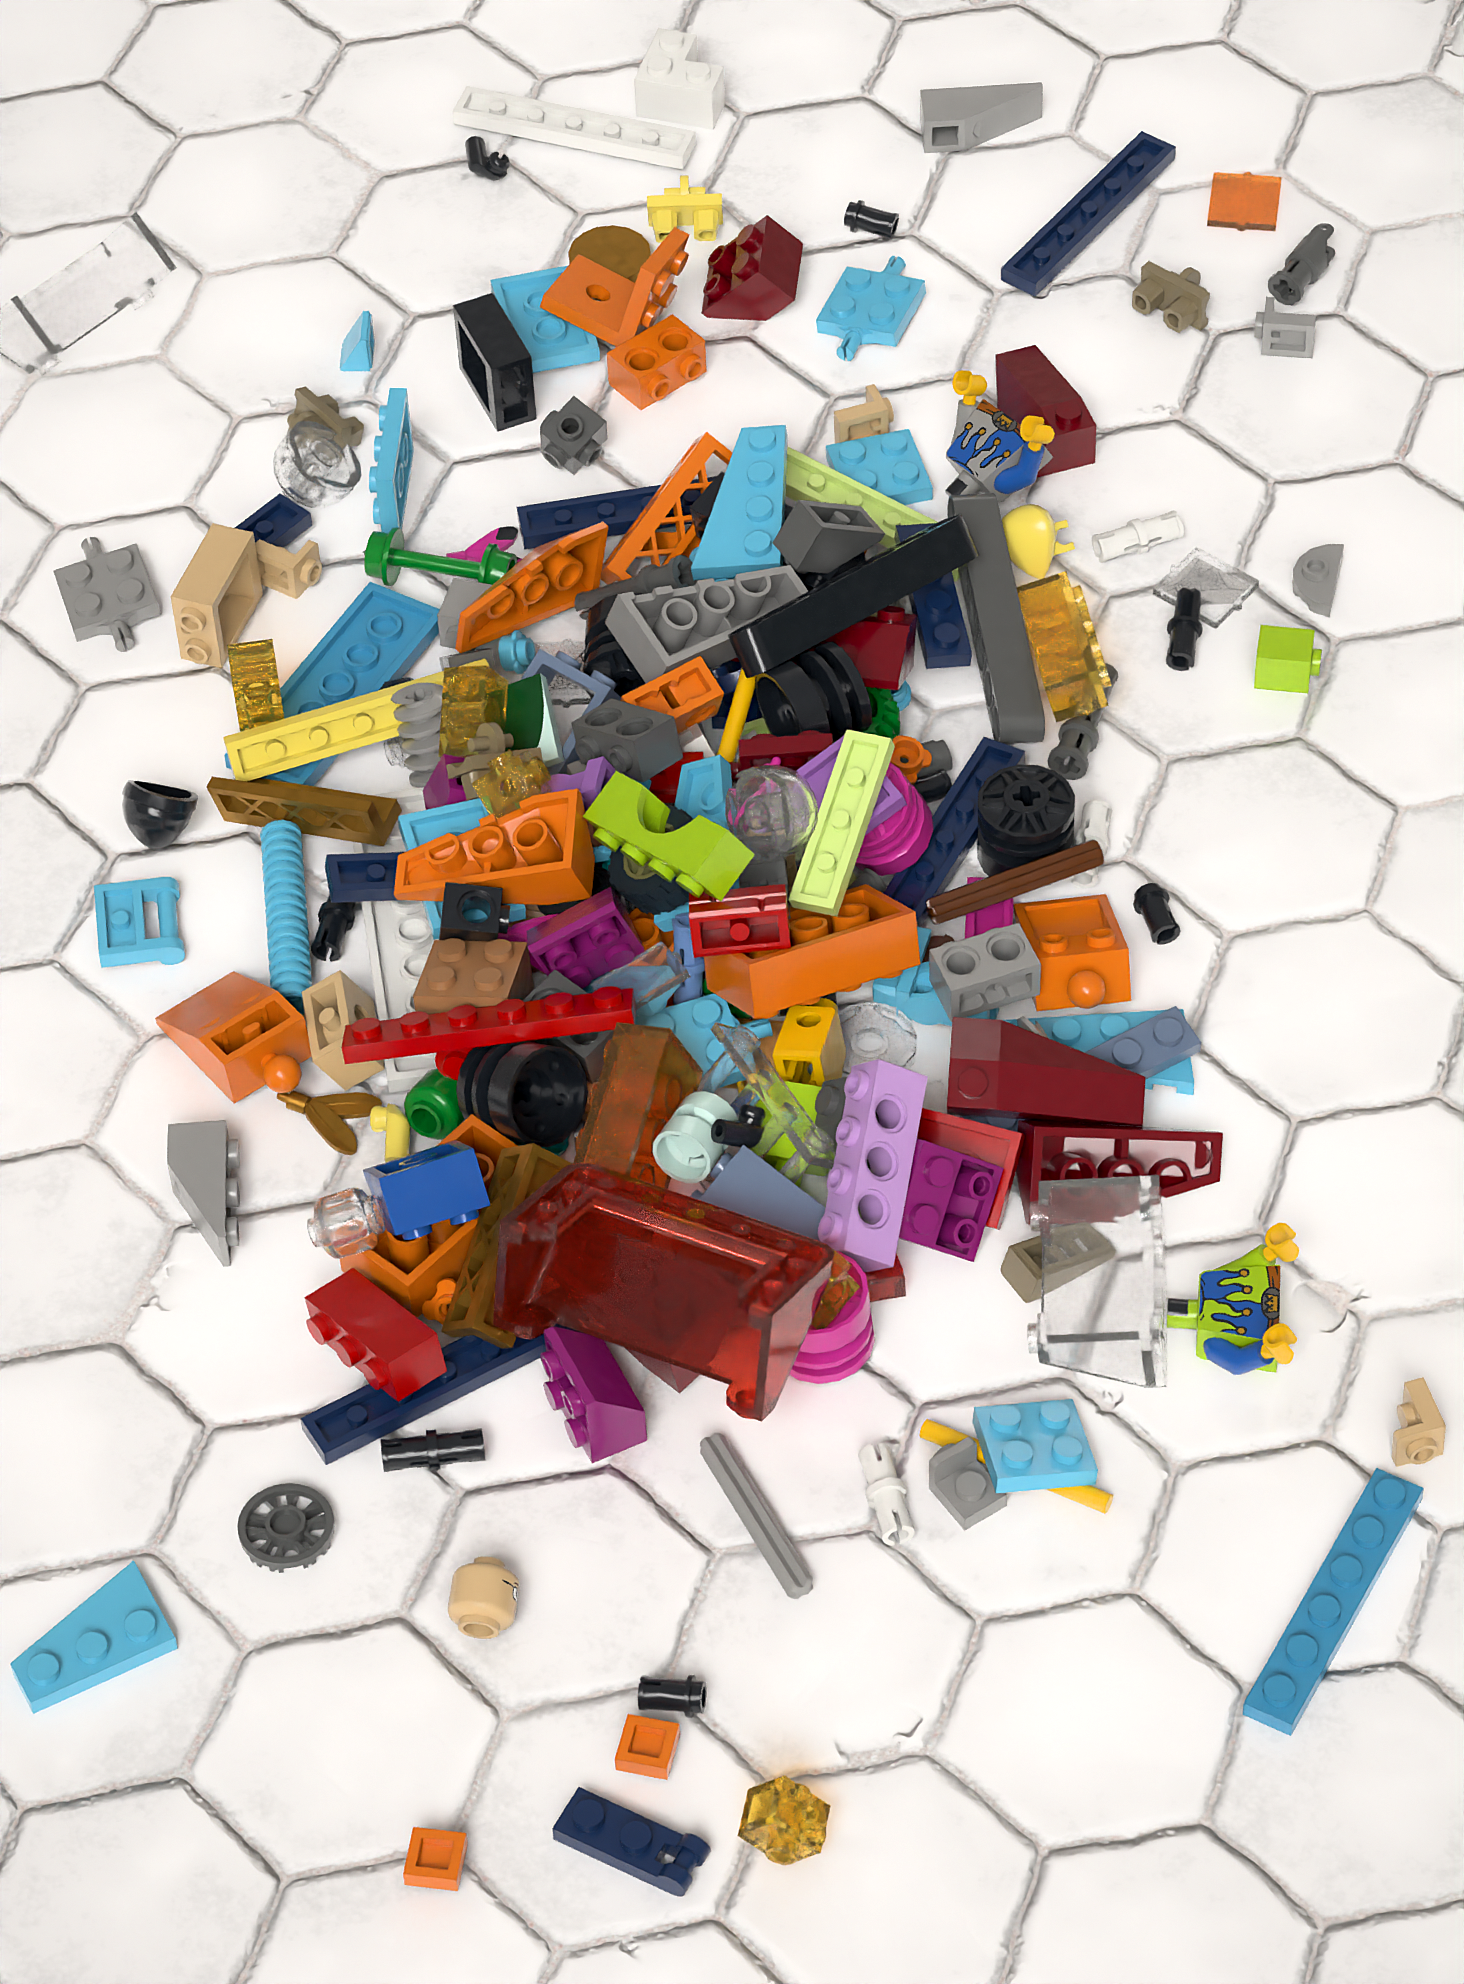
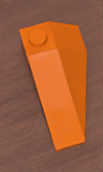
(535, 587)
(532, 853)

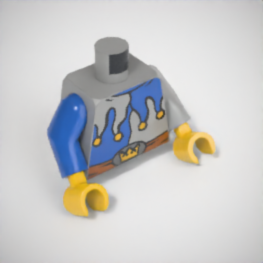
(991, 447)

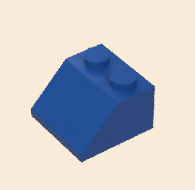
(428, 1189)

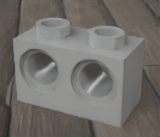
(984, 971)

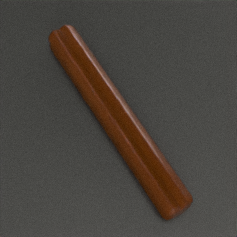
(1014, 882)

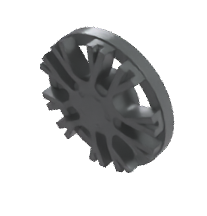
(286, 1527)

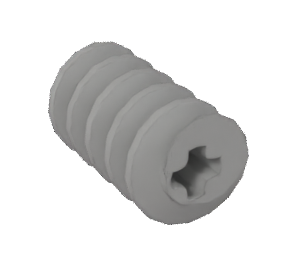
(421, 727)

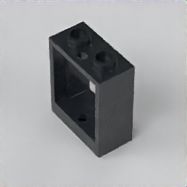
(494, 362)

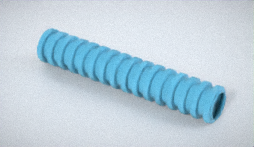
(286, 911)

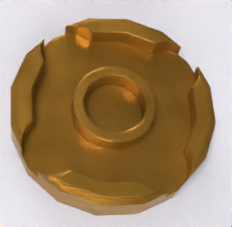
(613, 248)

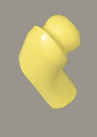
(397, 1130)

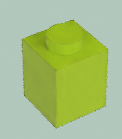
(1286, 659)

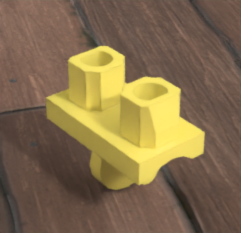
(684, 208)

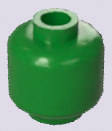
(433, 1106)

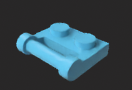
(122, 922)

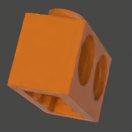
(656, 362)
(685, 692)

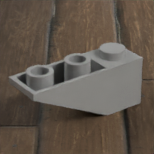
(975, 114)
(201, 1180)

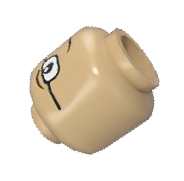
(483, 1598)

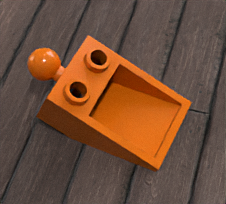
(1078, 952)
(240, 1036)

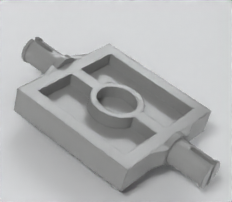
(107, 593)

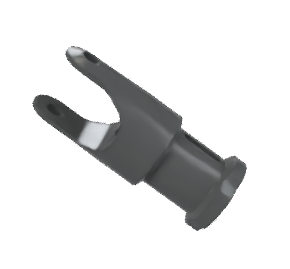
(1303, 265)

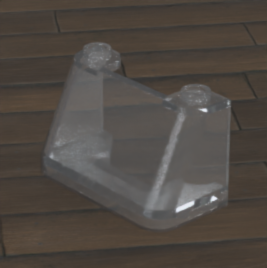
(1103, 1279)

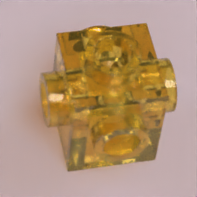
(498, 788)
(784, 1820)

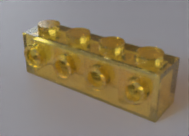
(1064, 646)

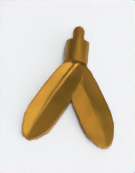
(327, 1112)

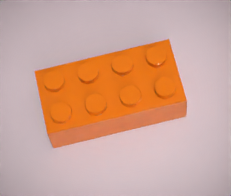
(827, 955)
(414, 1267)

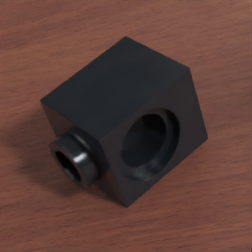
(462, 897)

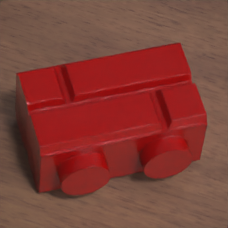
(740, 923)

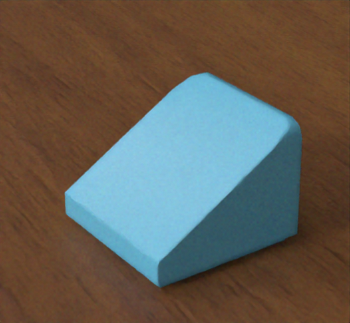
(358, 345)

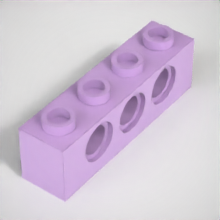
(889, 1147)

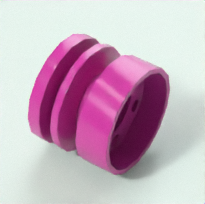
(902, 836)
(844, 1344)

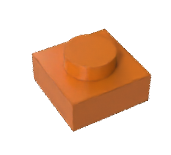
(647, 1746)
(435, 1859)

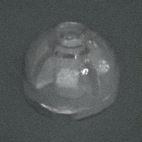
(315, 467)
(771, 811)

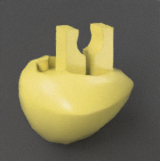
(1032, 539)

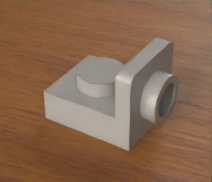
(1285, 332)
(963, 1484)

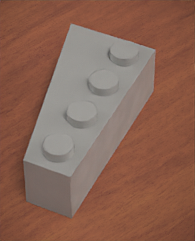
(694, 621)

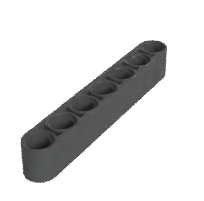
(998, 625)

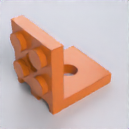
(623, 306)

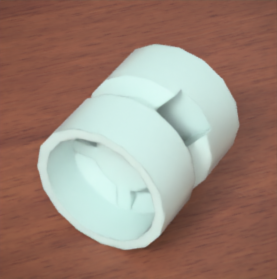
(685, 1142)

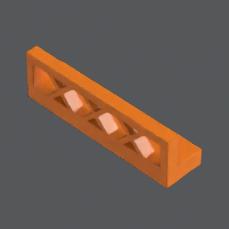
(659, 506)

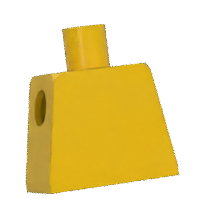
(809, 1037)

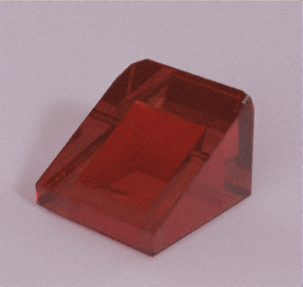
(887, 1282)

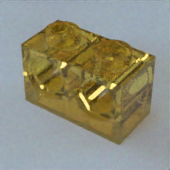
(255, 683)

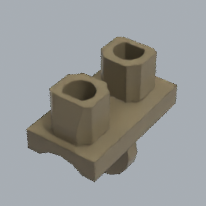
(1175, 294)
(326, 412)
(489, 744)

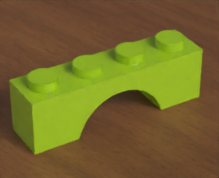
(698, 854)

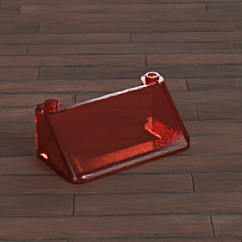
(662, 1279)

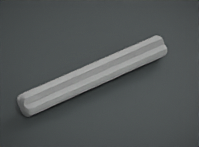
(756, 1516)

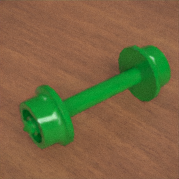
(387, 555)

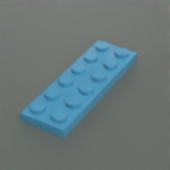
(365, 647)

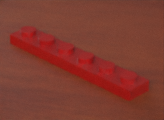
(487, 1026)

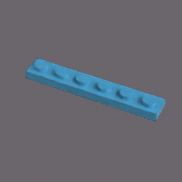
(1333, 1602)

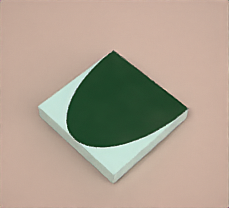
(532, 719)

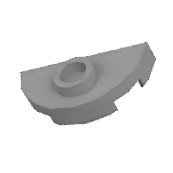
(1317, 576)

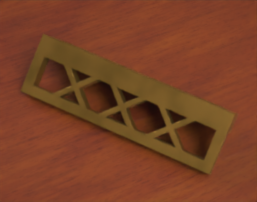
(314, 809)
(477, 1282)

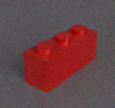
(374, 1335)

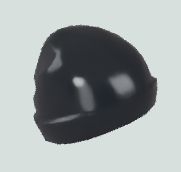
(157, 812)

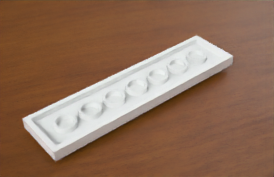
(398, 950)

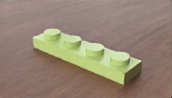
(841, 823)

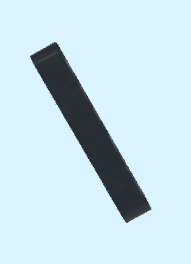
(853, 595)

